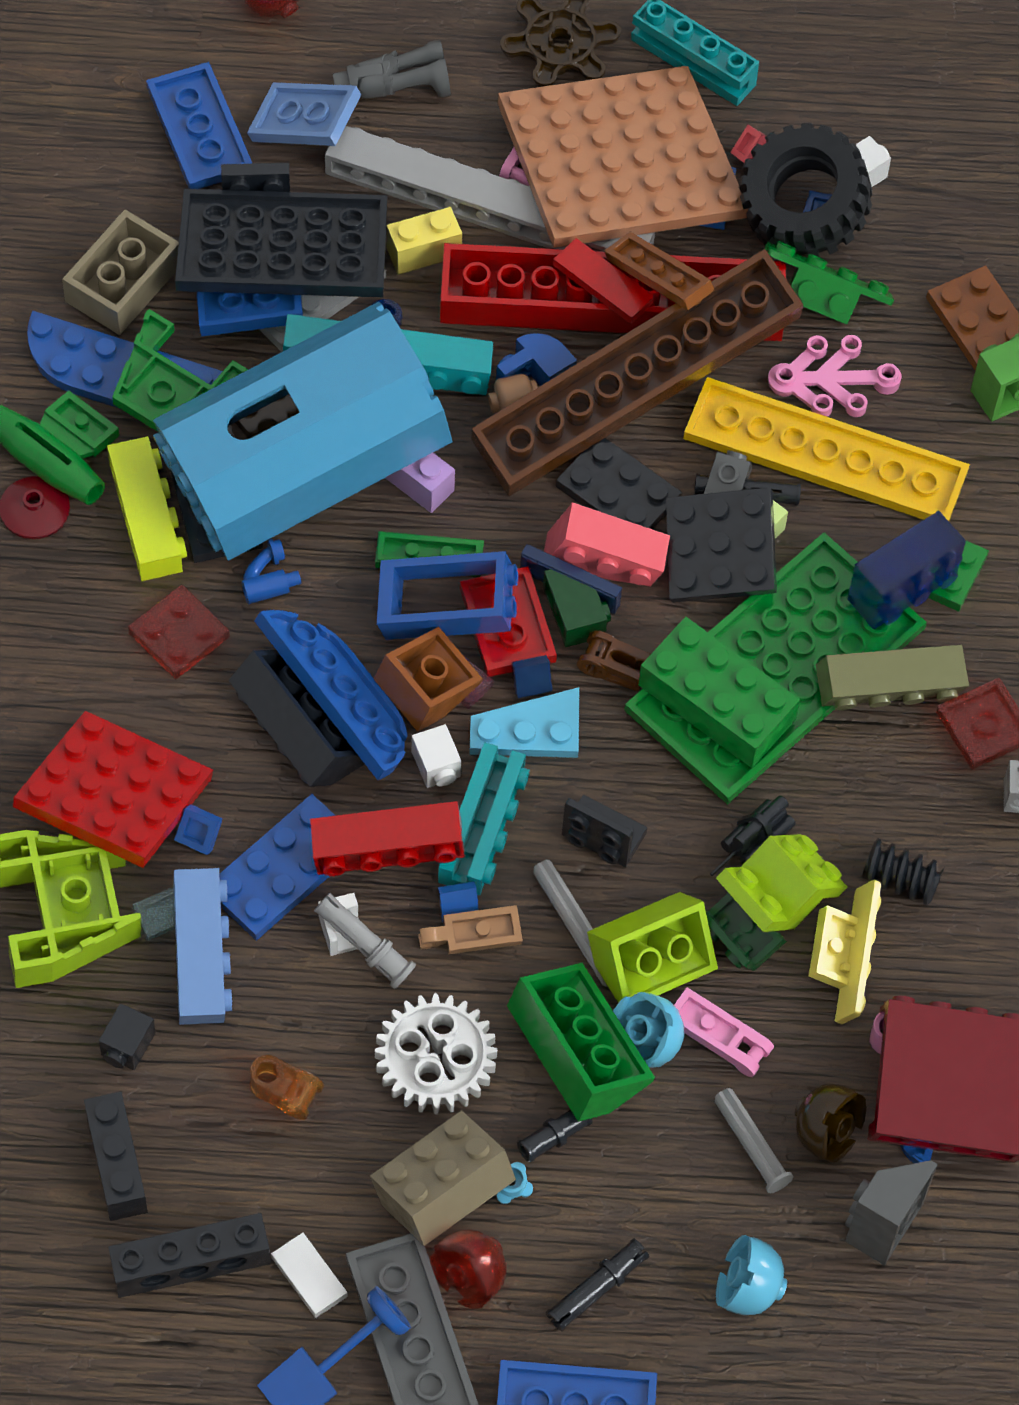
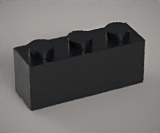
(115, 1156)

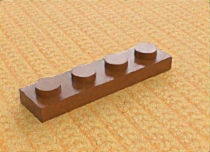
(659, 270)

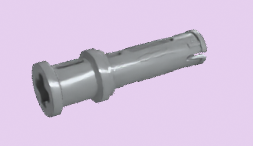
(377, 951)

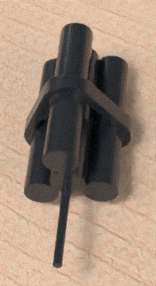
(755, 828)

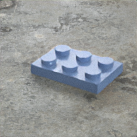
(304, 113)

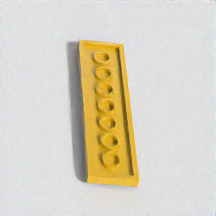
(825, 451)

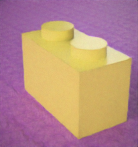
(421, 239)

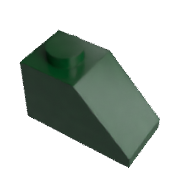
(574, 608)

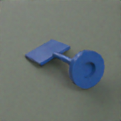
(304, 1383)

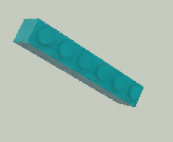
(448, 360)

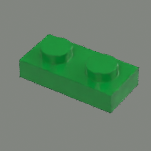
(969, 568)

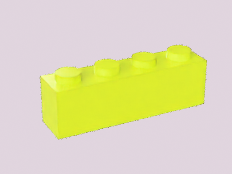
(145, 508)

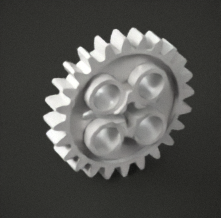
(406, 1067)

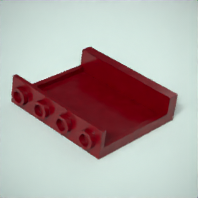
(948, 1080)

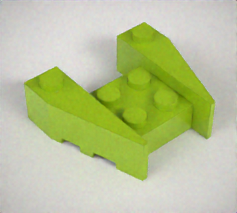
(73, 902)

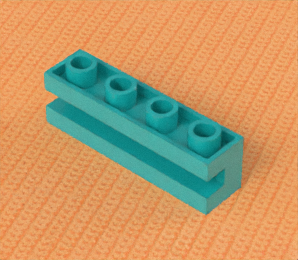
(689, 44)
(484, 815)

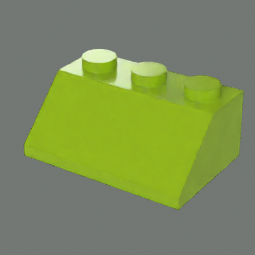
(654, 947)

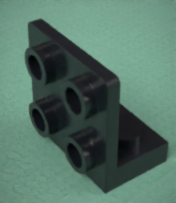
(256, 177)
(602, 830)

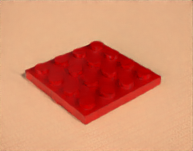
(113, 788)

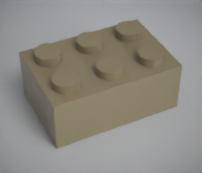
(121, 272)
(443, 1177)

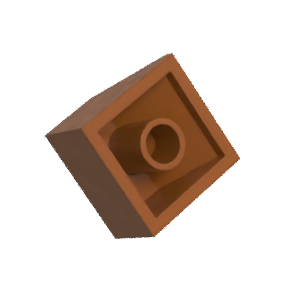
(427, 678)

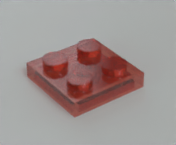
(178, 631)
(982, 722)

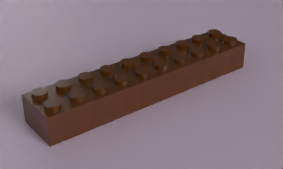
(635, 373)

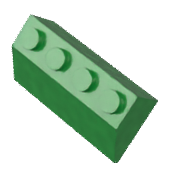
(579, 1040)

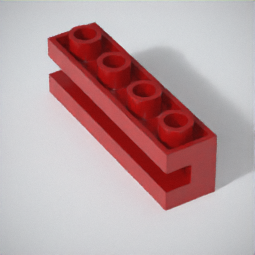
(387, 838)

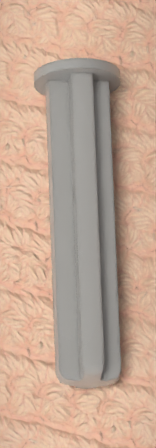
(752, 1141)

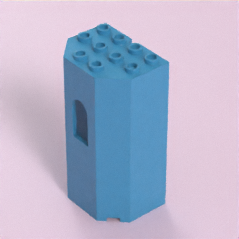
(358, 421)

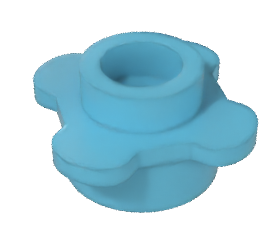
(520, 1188)

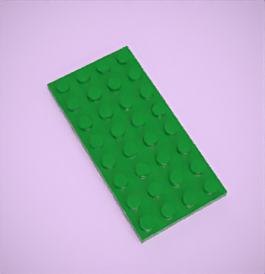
(785, 640)

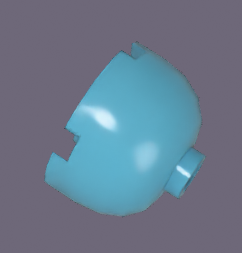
(652, 1026)
(752, 1279)

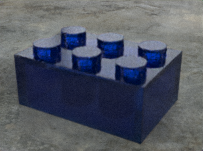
(906, 570)

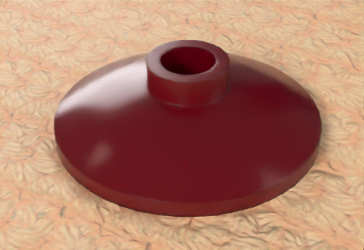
(37, 519)

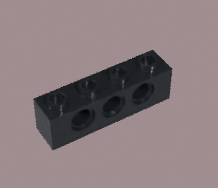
(190, 1255)

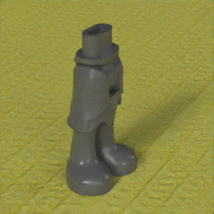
(382, 76)

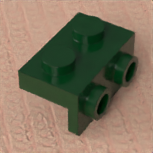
(745, 940)

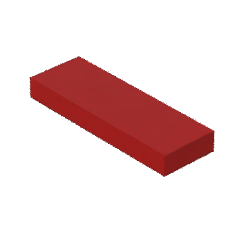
(603, 281)

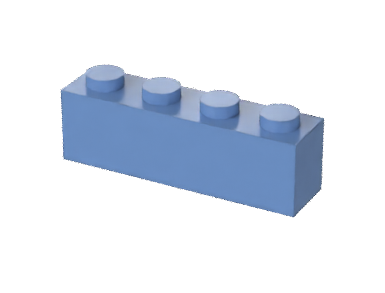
(199, 946)

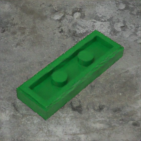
(403, 546)

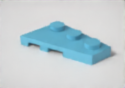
(533, 727)

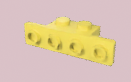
(844, 949)

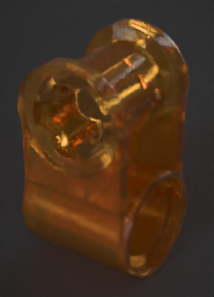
(291, 1089)

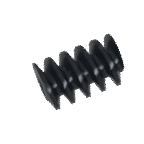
(903, 872)

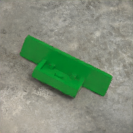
(824, 288)

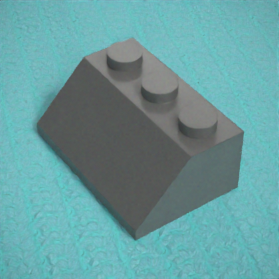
(887, 1208)

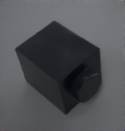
(126, 1037)

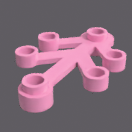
(830, 379)

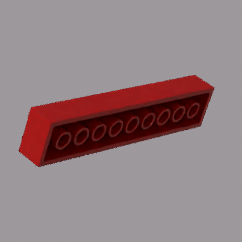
(526, 290)

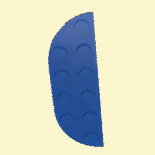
(87, 359)
(340, 688)

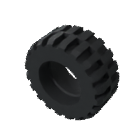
(797, 152)

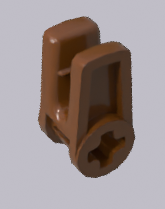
(615, 660)

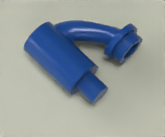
(269, 585)

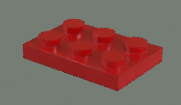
(529, 628)

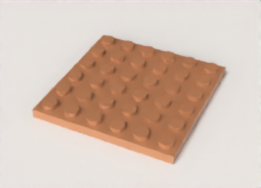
(621, 156)

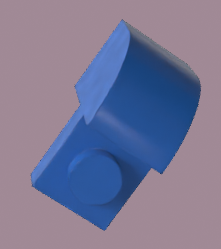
(537, 357)

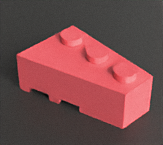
(608, 546)

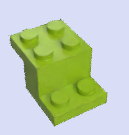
(782, 882)

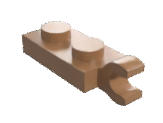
(475, 930)

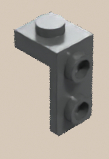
(728, 472)

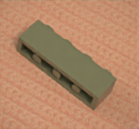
(892, 676)

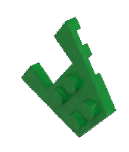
(155, 384)

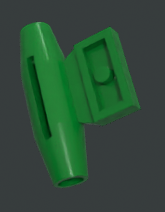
(59, 445)

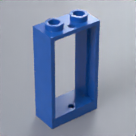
(459, 622)

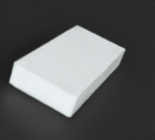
(309, 1275)

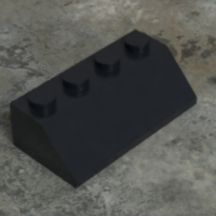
(294, 719)

